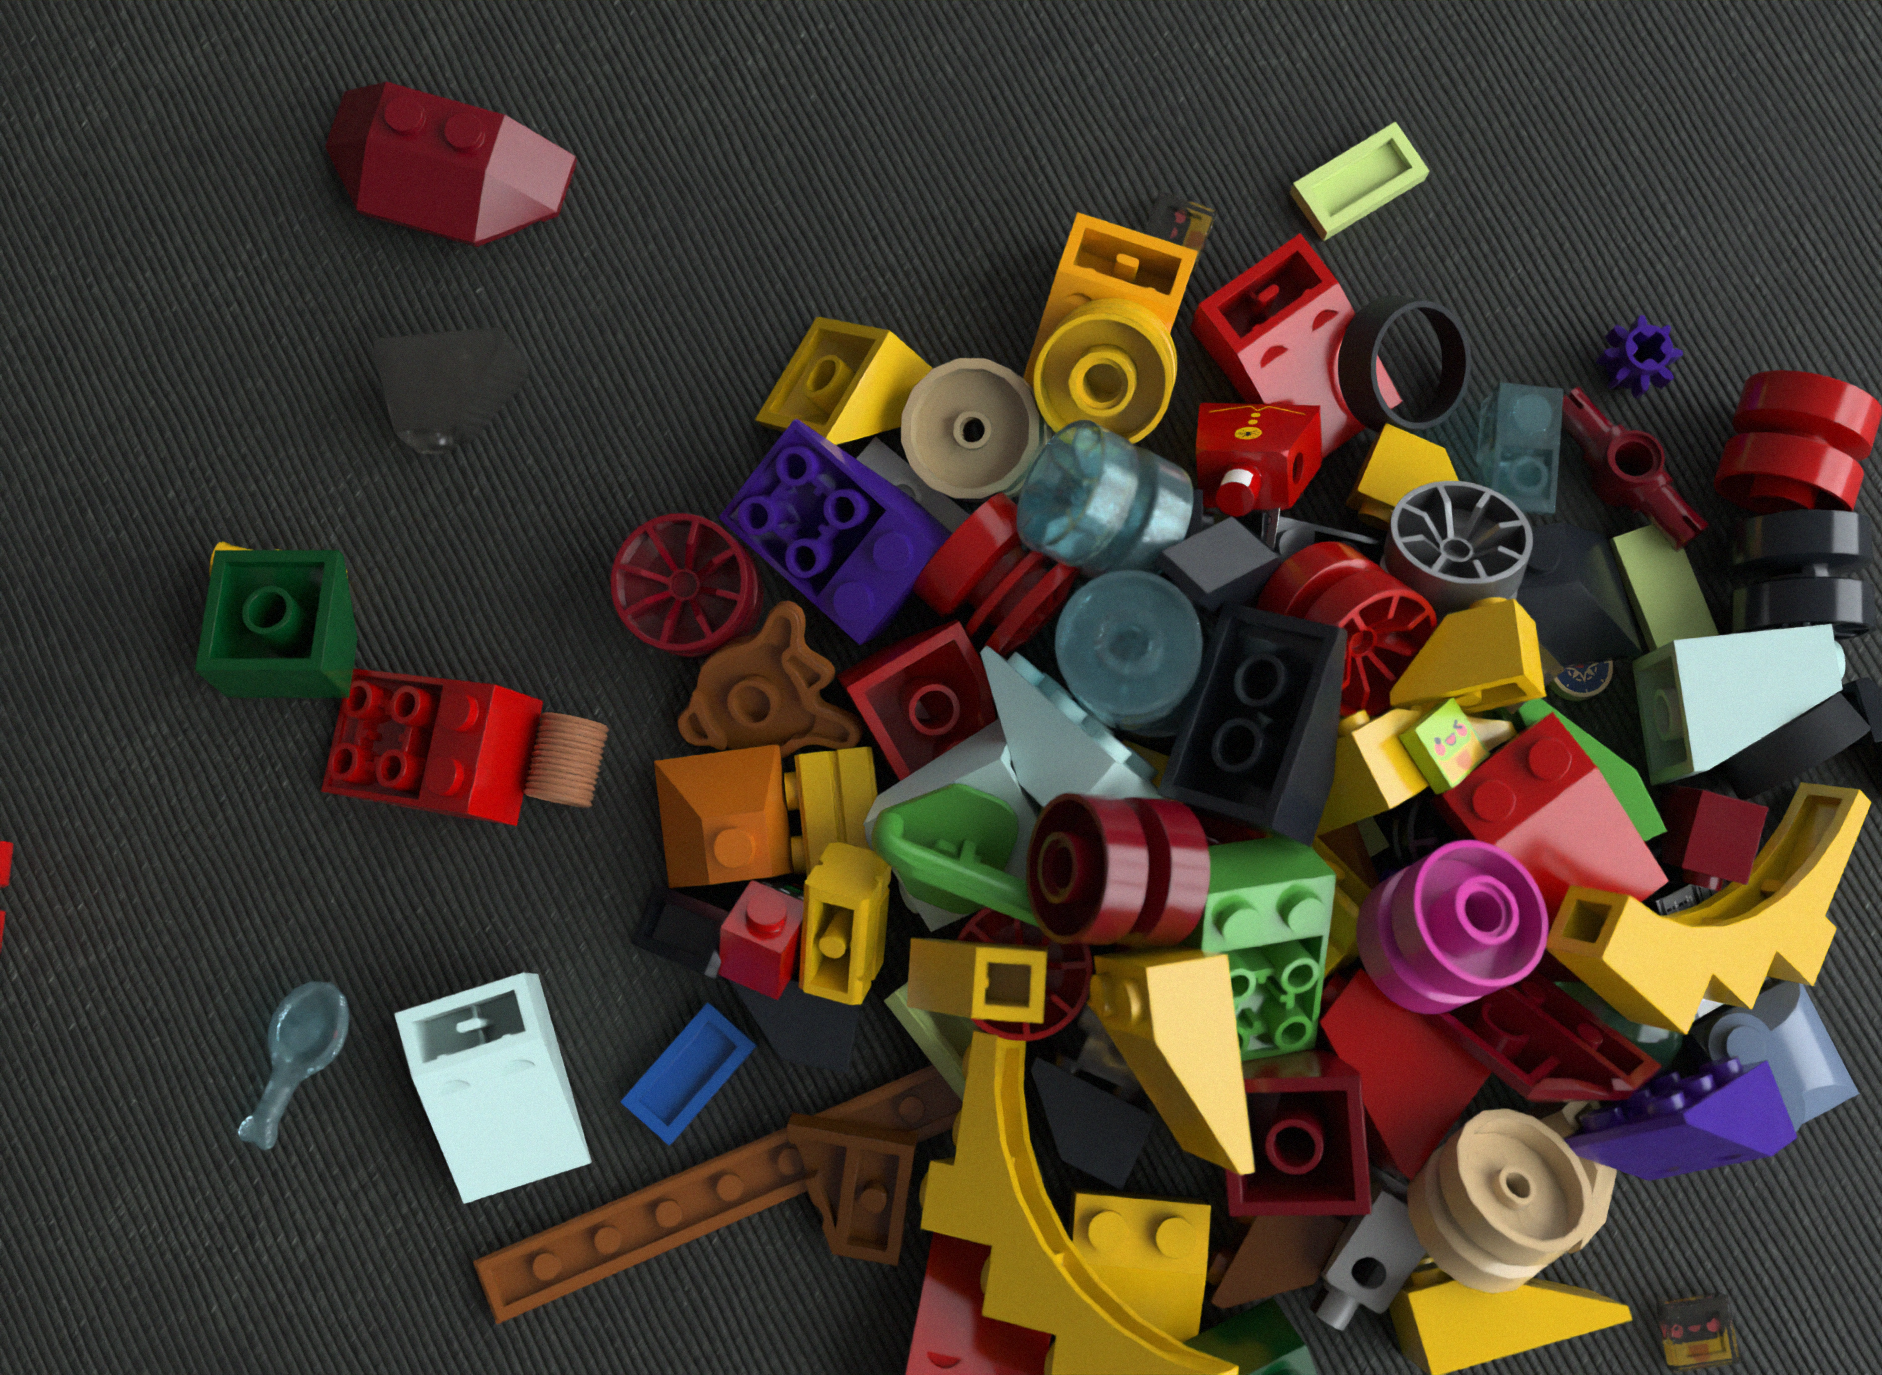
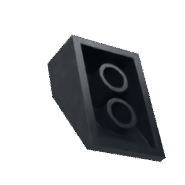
(1261, 725)

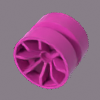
(1452, 927)

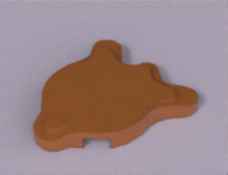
(767, 693)

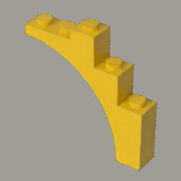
(1727, 945)
(1034, 1269)

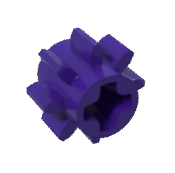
(1652, 344)

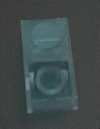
(1521, 445)

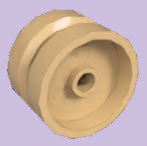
(939, 423)
(1500, 1201)

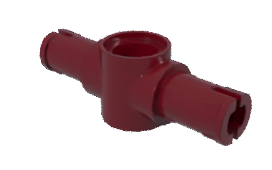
(1645, 493)

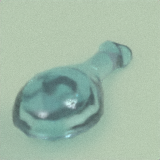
(302, 1040)

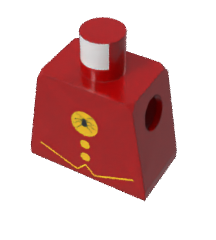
(1256, 454)

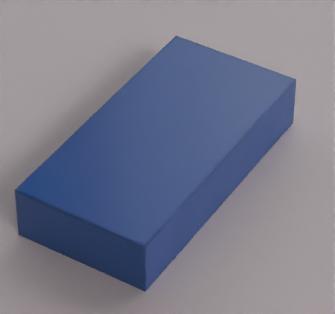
(689, 1073)

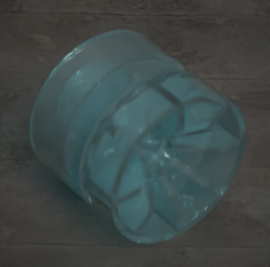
(1102, 502)
(1129, 649)

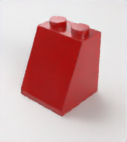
(1409, 1070)

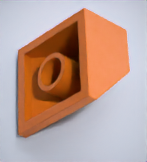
(724, 816)

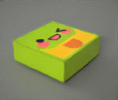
(1444, 745)

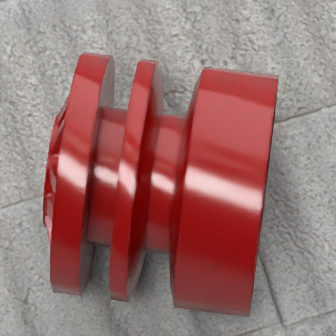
(994, 575)

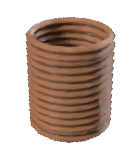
(566, 759)

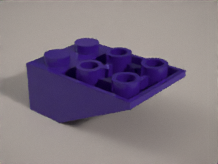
(836, 531)
(1689, 1123)

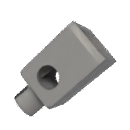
(1385, 1238)

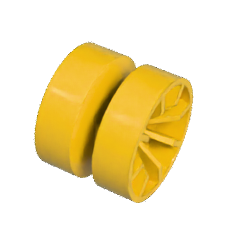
(1107, 366)

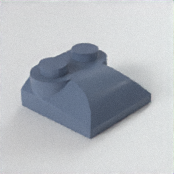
(1788, 1035)

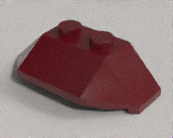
(445, 164)
(1547, 1044)

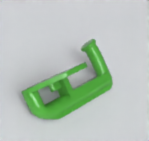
(954, 850)

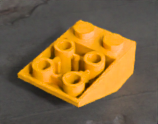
(1114, 263)

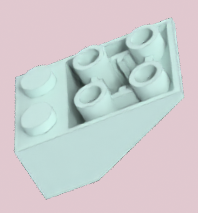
(1056, 741)
(494, 1085)

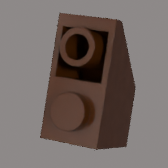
(1270, 1257)

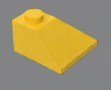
(845, 382)

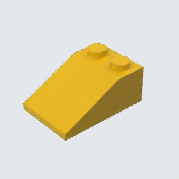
(1377, 770)
(1179, 1036)
(1146, 1252)
(1456, 1326)

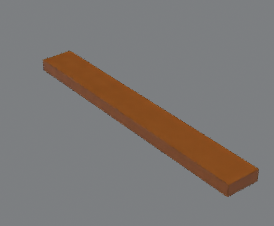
(694, 1201)

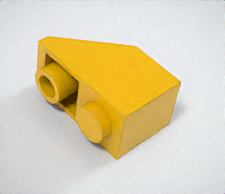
(1391, 470)
(978, 979)

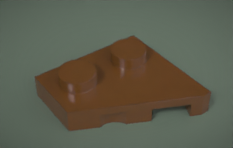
(858, 1183)

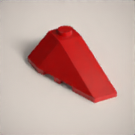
(921, 696)

